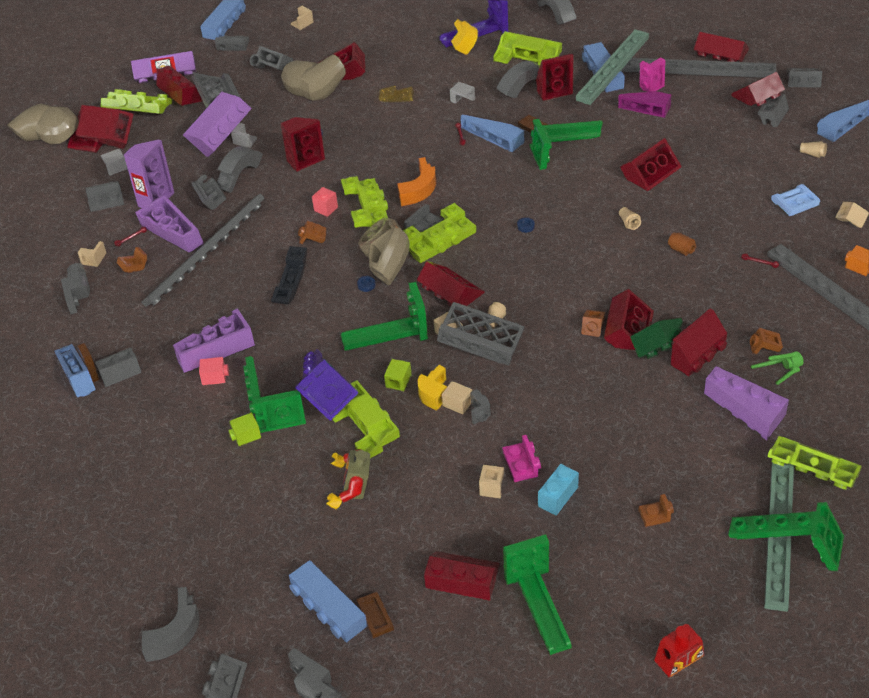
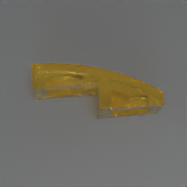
(391, 94)

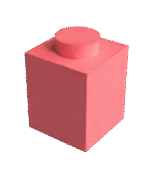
(325, 201)
(213, 371)

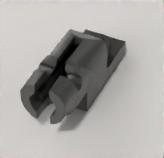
(75, 286)
(312, 678)

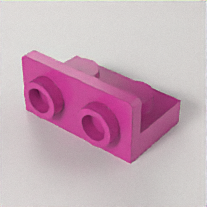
(652, 75)
(521, 460)

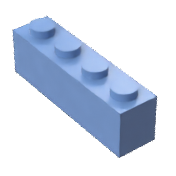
(222, 18)
(596, 56)
(328, 601)

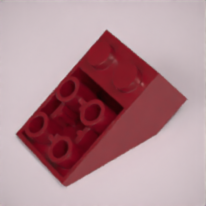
(105, 125)

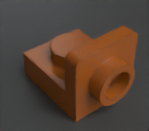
(592, 323)
(765, 339)
(657, 512)

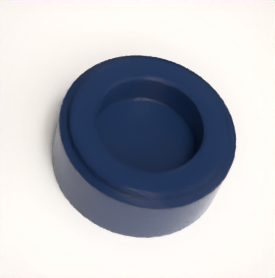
(525, 225)
(366, 283)

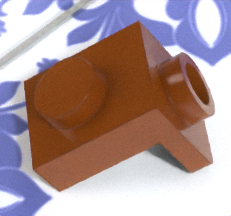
(313, 232)
(133, 263)

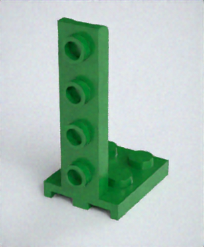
(546, 134)
(391, 330)
(275, 410)
(819, 524)
(525, 564)

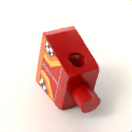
(682, 647)

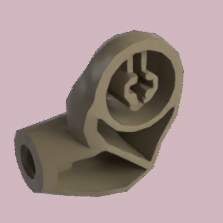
(313, 79)
(46, 123)
(386, 248)

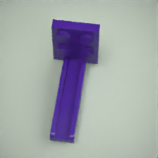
(497, 21)
(324, 385)

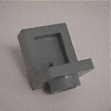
(481, 407)

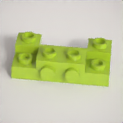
(525, 48)
(140, 102)
(370, 198)
(440, 236)
(370, 420)
(808, 458)

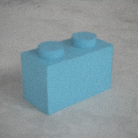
(558, 489)

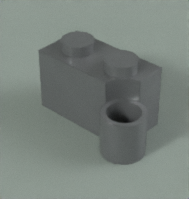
(269, 57)

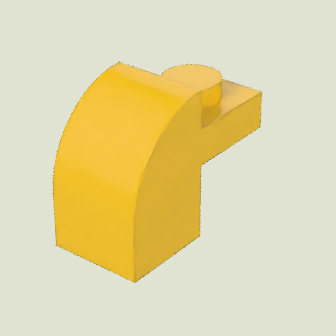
(465, 37)
(432, 387)

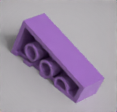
(170, 224)
(220, 340)
(747, 401)

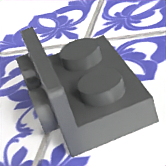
(232, 43)
(804, 77)
(104, 196)
(422, 219)
(225, 678)

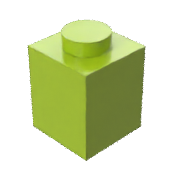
(397, 375)
(244, 429)

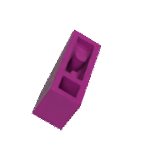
(650, 103)

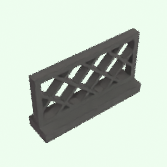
(204, 81)
(476, 343)

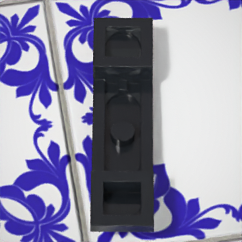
(291, 276)

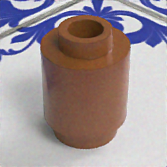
(682, 243)

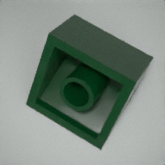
(656, 337)

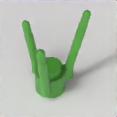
(790, 361)

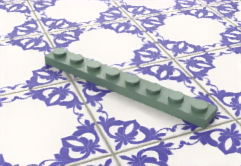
(612, 67)
(779, 547)

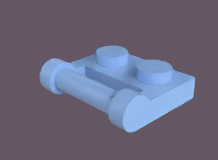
(796, 200)

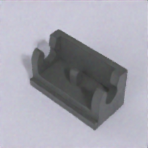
(774, 110)
(209, 192)
(118, 367)

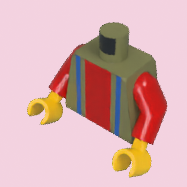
(355, 476)

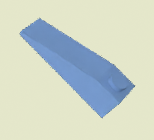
(841, 121)
(496, 132)
(75, 370)

